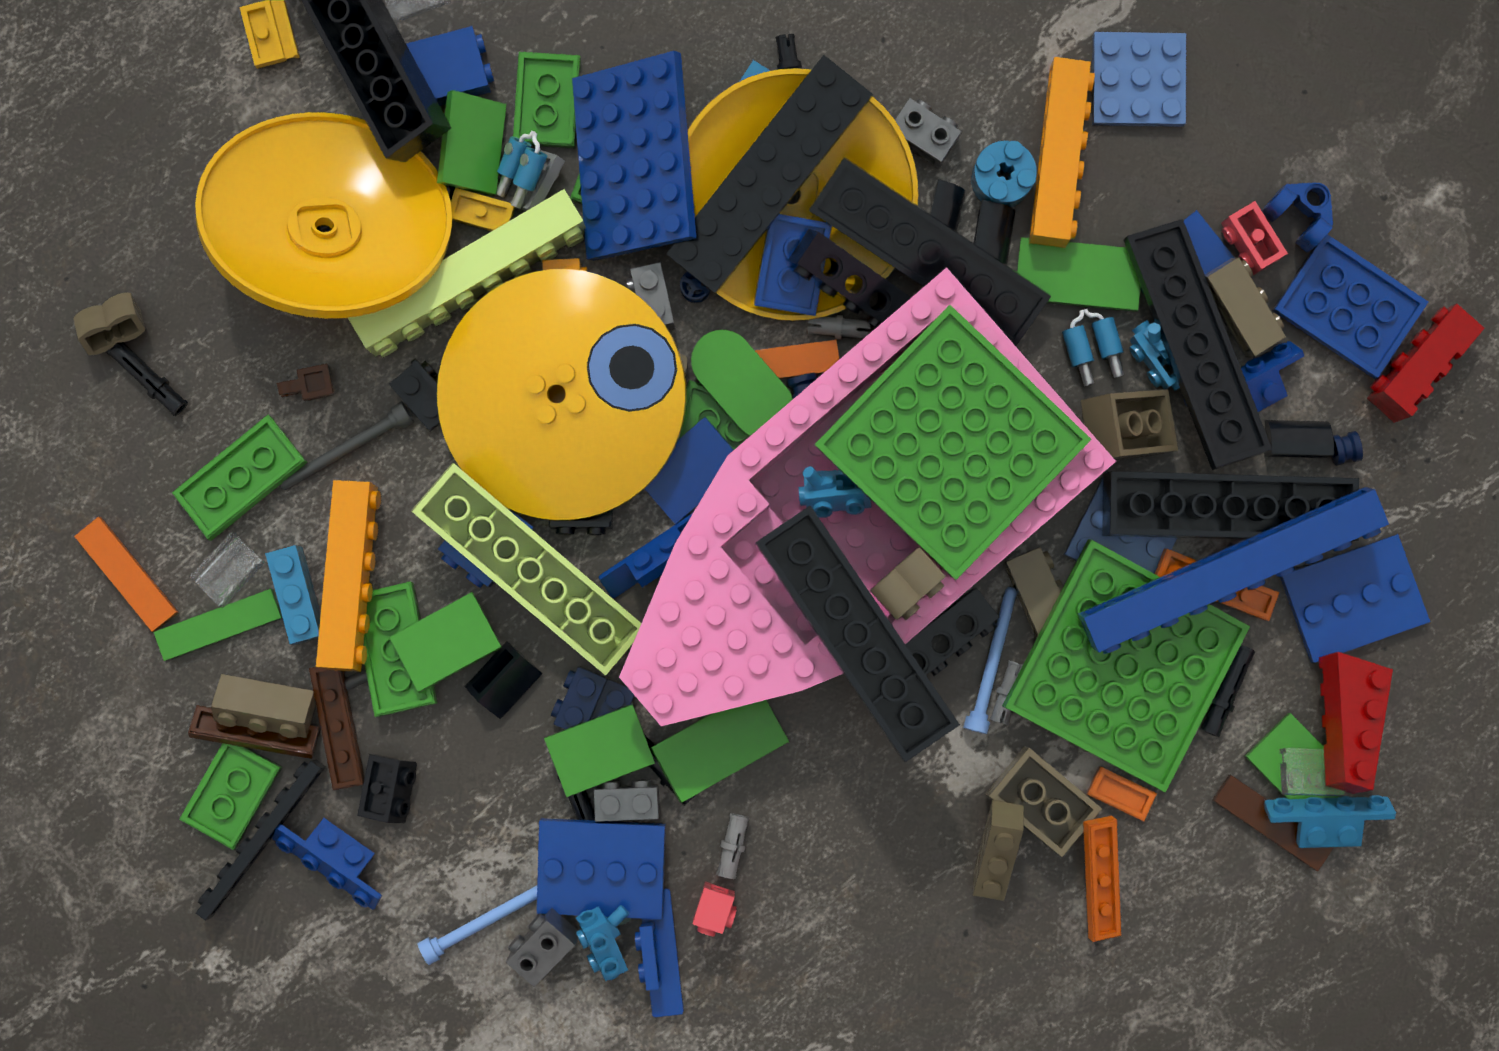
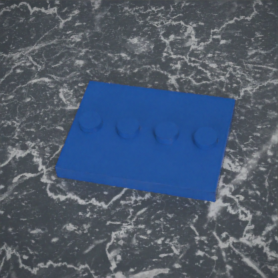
(1350, 306)
(1355, 598)
(601, 866)

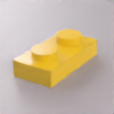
(480, 210)

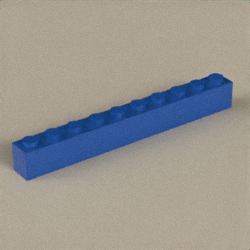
(1233, 569)

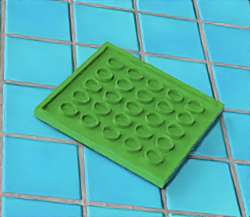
(952, 442)
(1132, 703)

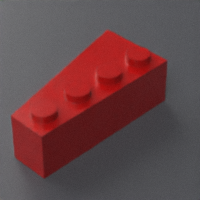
(1424, 363)
(1353, 719)

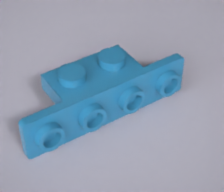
(1329, 820)

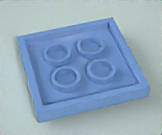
(1139, 79)
(1140, 550)

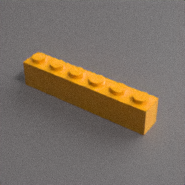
(1060, 152)
(347, 576)

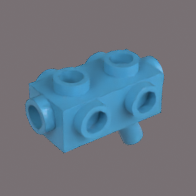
(1148, 347)
(831, 492)
(599, 935)

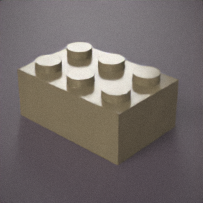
(1132, 423)
(1050, 801)

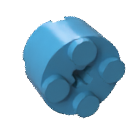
(1010, 158)

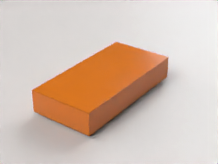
(1121, 793)

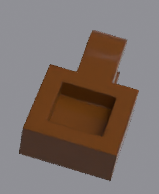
(312, 383)

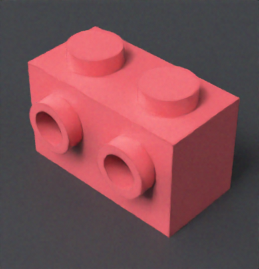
(1253, 237)
(714, 910)

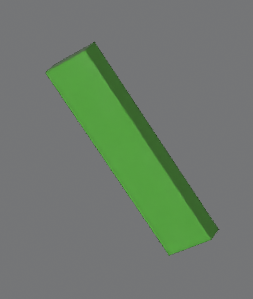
(218, 625)

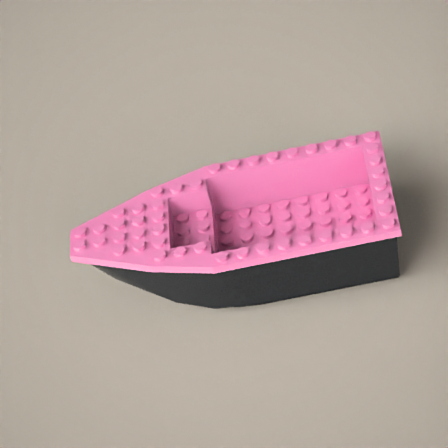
(722, 619)

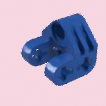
(1322, 214)

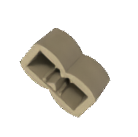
(106, 324)
(908, 584)

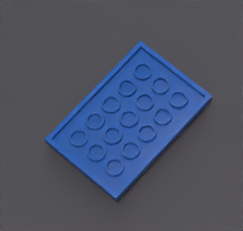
(634, 157)

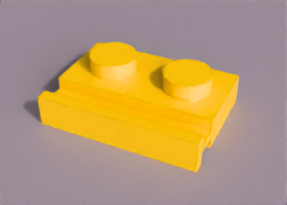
(269, 32)

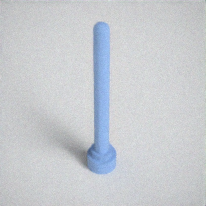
(978, 718)
(433, 948)

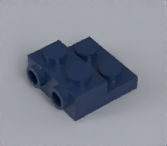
(588, 698)

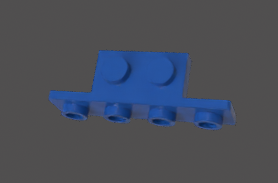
(1264, 377)
(644, 564)
(334, 856)
(660, 961)

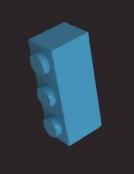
(295, 593)

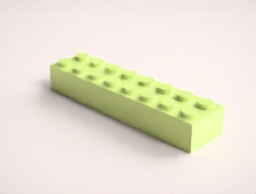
(474, 271)
(528, 568)

